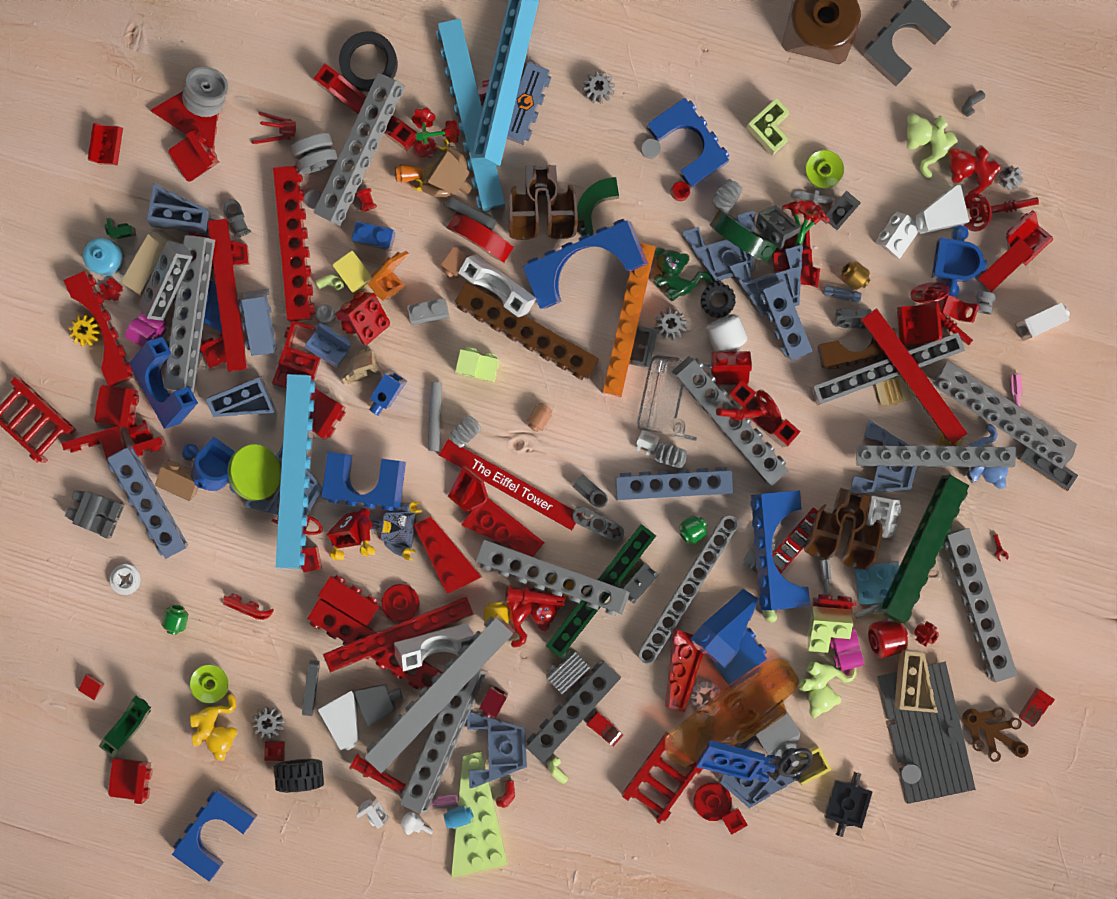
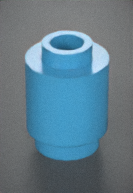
(458, 817)

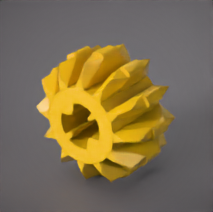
(77, 329)

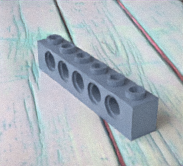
(129, 457)
(723, 486)

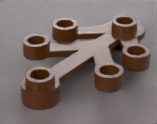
(992, 732)

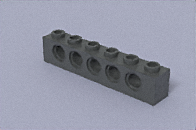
(543, 751)

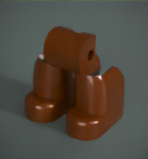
(561, 207)
(863, 538)

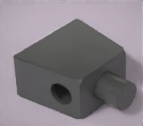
(377, 702)

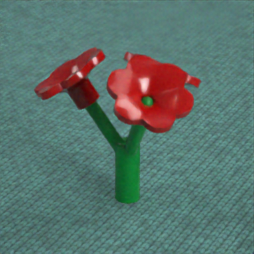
(426, 144)
(810, 211)

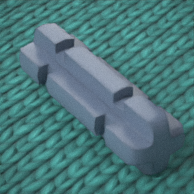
(843, 294)

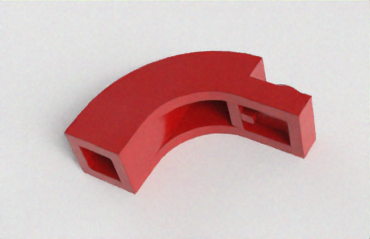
(480, 236)

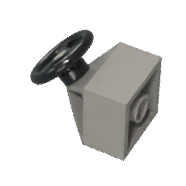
(782, 741)

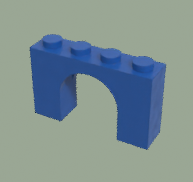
(683, 116)
(147, 368)
(338, 485)
(190, 848)

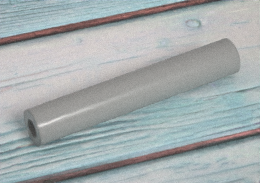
(435, 416)

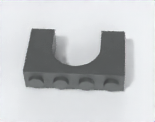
(916, 16)

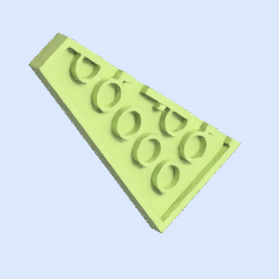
(480, 843)

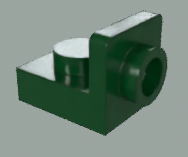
(123, 231)

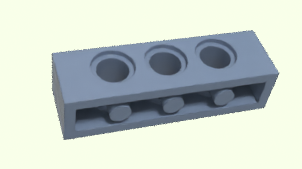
(801, 344)

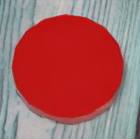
(400, 602)
(712, 801)

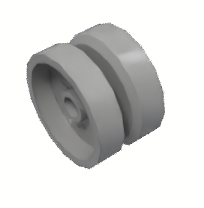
(204, 91)
(314, 153)

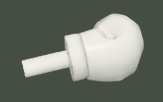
(413, 823)

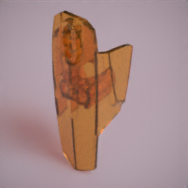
(734, 713)

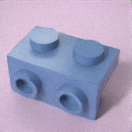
(328, 345)

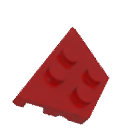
(177, 115)

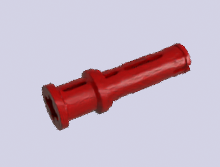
(525, 595)
(398, 785)

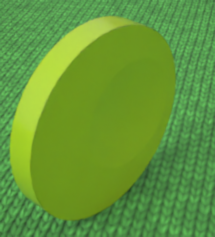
(254, 472)

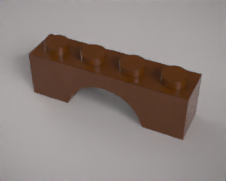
(833, 354)

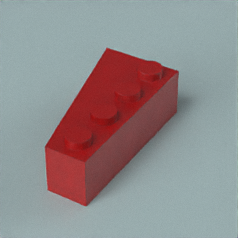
(448, 560)

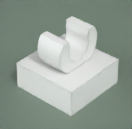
(647, 441)

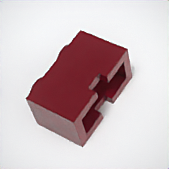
(493, 702)

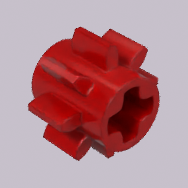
(926, 633)

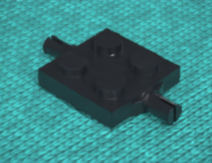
(848, 804)

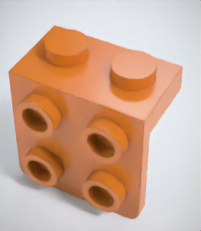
(384, 281)

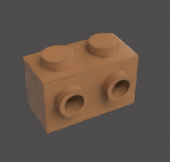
(176, 480)

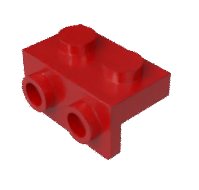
(105, 144)

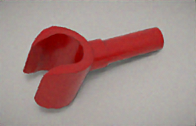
(999, 548)

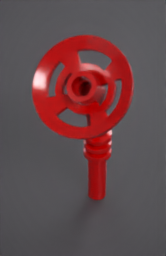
(982, 211)
(932, 295)
(764, 409)

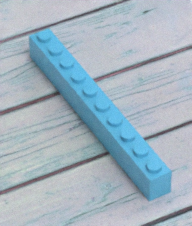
(504, 82)
(469, 109)
(294, 471)

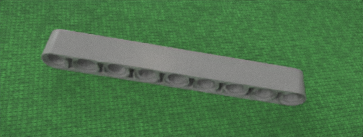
(696, 584)

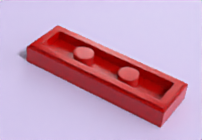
(1006, 264)

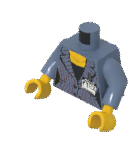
(398, 528)

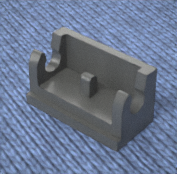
(643, 347)
(639, 582)

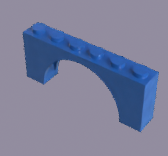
(545, 272)
(767, 513)

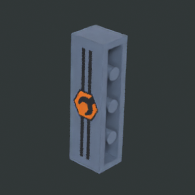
(528, 98)

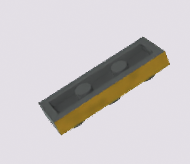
(1061, 477)

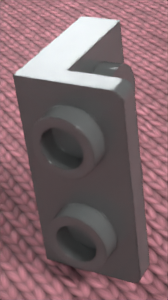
(776, 225)

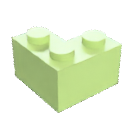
(765, 127)
(477, 366)
(828, 623)

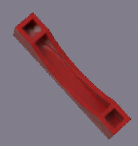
(354, 99)
(114, 365)

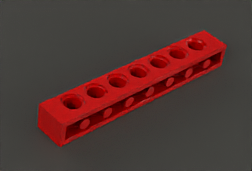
(282, 176)
(317, 620)

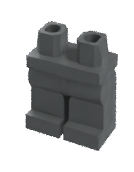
(88, 513)

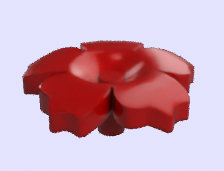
(111, 290)

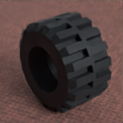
(298, 775)

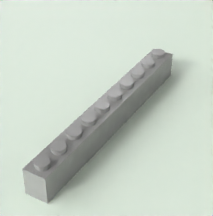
(436, 697)

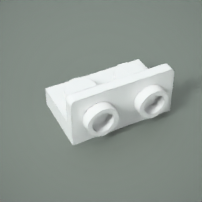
(886, 511)
(376, 813)

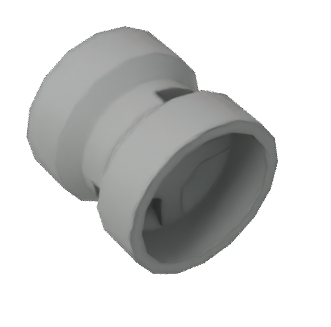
(985, 301)

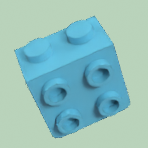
(875, 582)

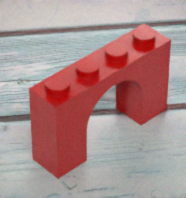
(745, 398)

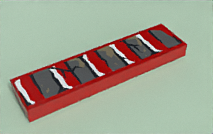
(793, 542)

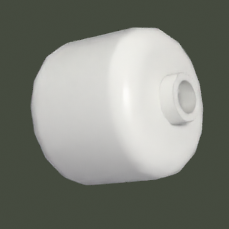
(726, 333)

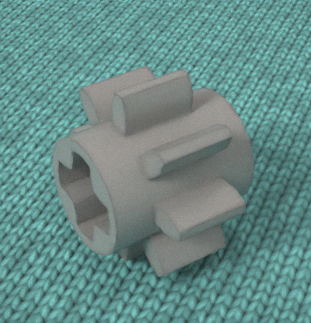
(1010, 177)

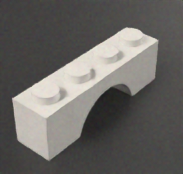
(482, 273)
(413, 651)

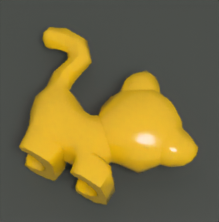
(217, 738)

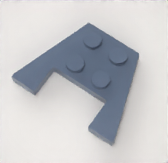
(720, 255)
(790, 276)
(886, 477)
(265, 505)
(505, 749)
(754, 791)

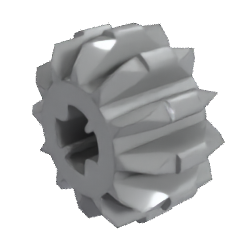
(606, 87)
(727, 195)
(664, 326)
(465, 431)
(670, 455)
(263, 716)

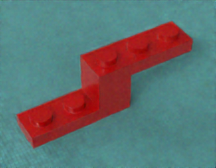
(112, 442)

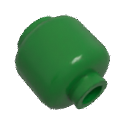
(693, 529)
(174, 619)

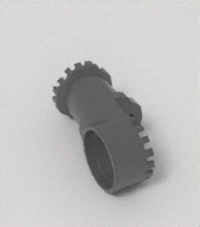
(236, 219)

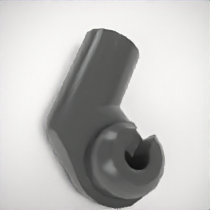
(972, 100)

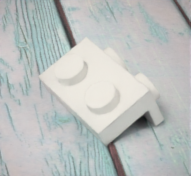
(898, 234)

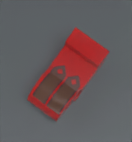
(1035, 707)
(604, 728)

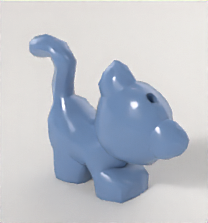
(993, 475)

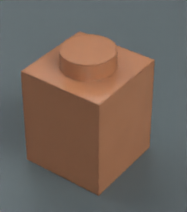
(453, 262)

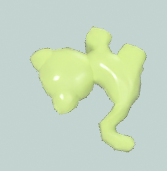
(921, 132)
(821, 696)

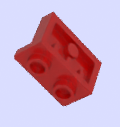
(214, 351)

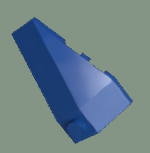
(723, 631)

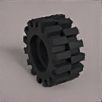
(724, 290)

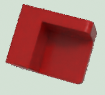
(312, 559)

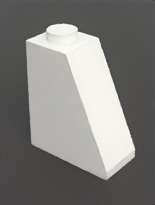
(944, 212)
(1043, 321)
(342, 720)

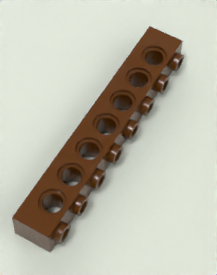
(470, 293)

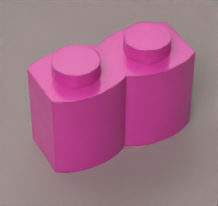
(145, 329)
(847, 652)

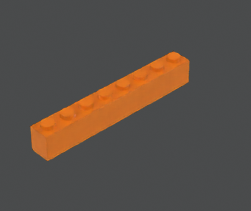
(628, 325)

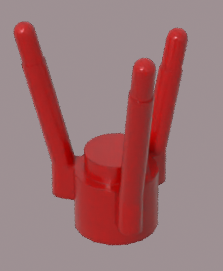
(286, 127)

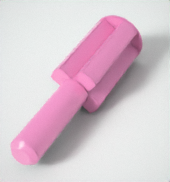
(1016, 387)
(446, 800)

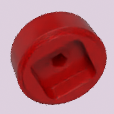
(680, 191)

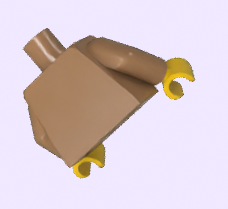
(447, 174)

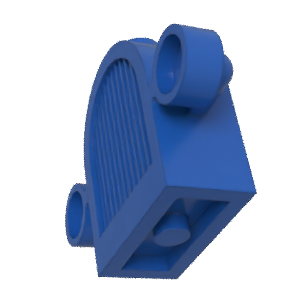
(957, 260)
(209, 464)

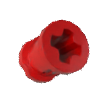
(365, 200)

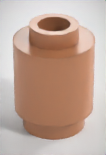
(539, 417)

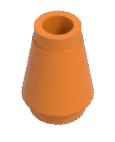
(408, 173)

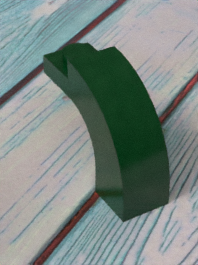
(598, 192)
(742, 236)
(126, 726)

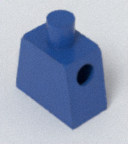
(391, 386)

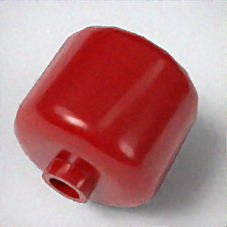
(887, 638)

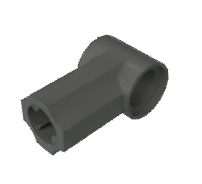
(589, 490)

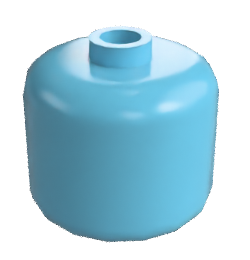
(103, 257)

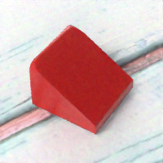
(91, 686)

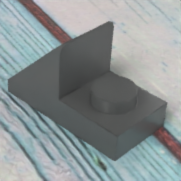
(842, 210)

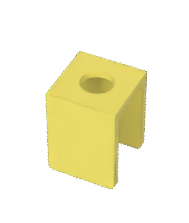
(352, 272)
(813, 775)

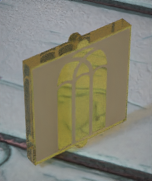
(892, 391)

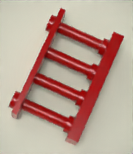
(48, 414)
(643, 775)

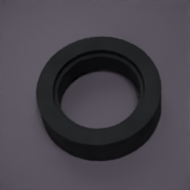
(358, 40)

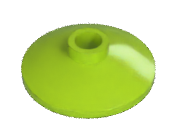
(831, 162)
(199, 683)

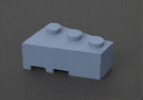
(176, 213)
(258, 322)
(243, 399)

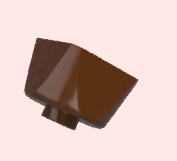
(821, 40)

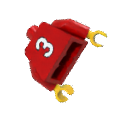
(351, 531)

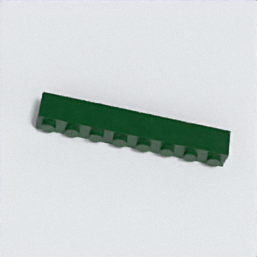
(924, 549)
(611, 575)

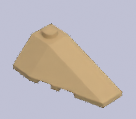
(361, 367)

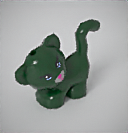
(671, 264)

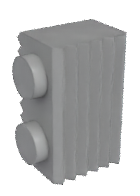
(428, 311)
(567, 671)

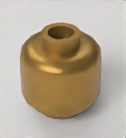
(855, 275)

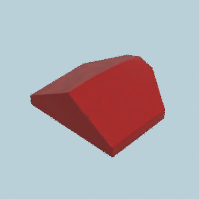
(468, 490)

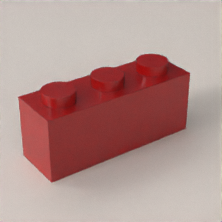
(349, 599)

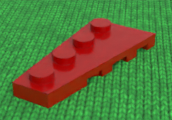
(502, 527)
(682, 670)

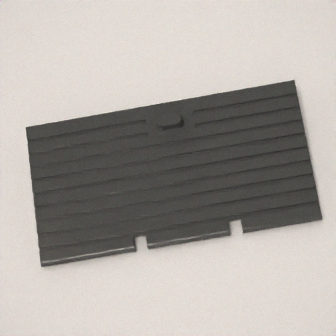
(929, 739)

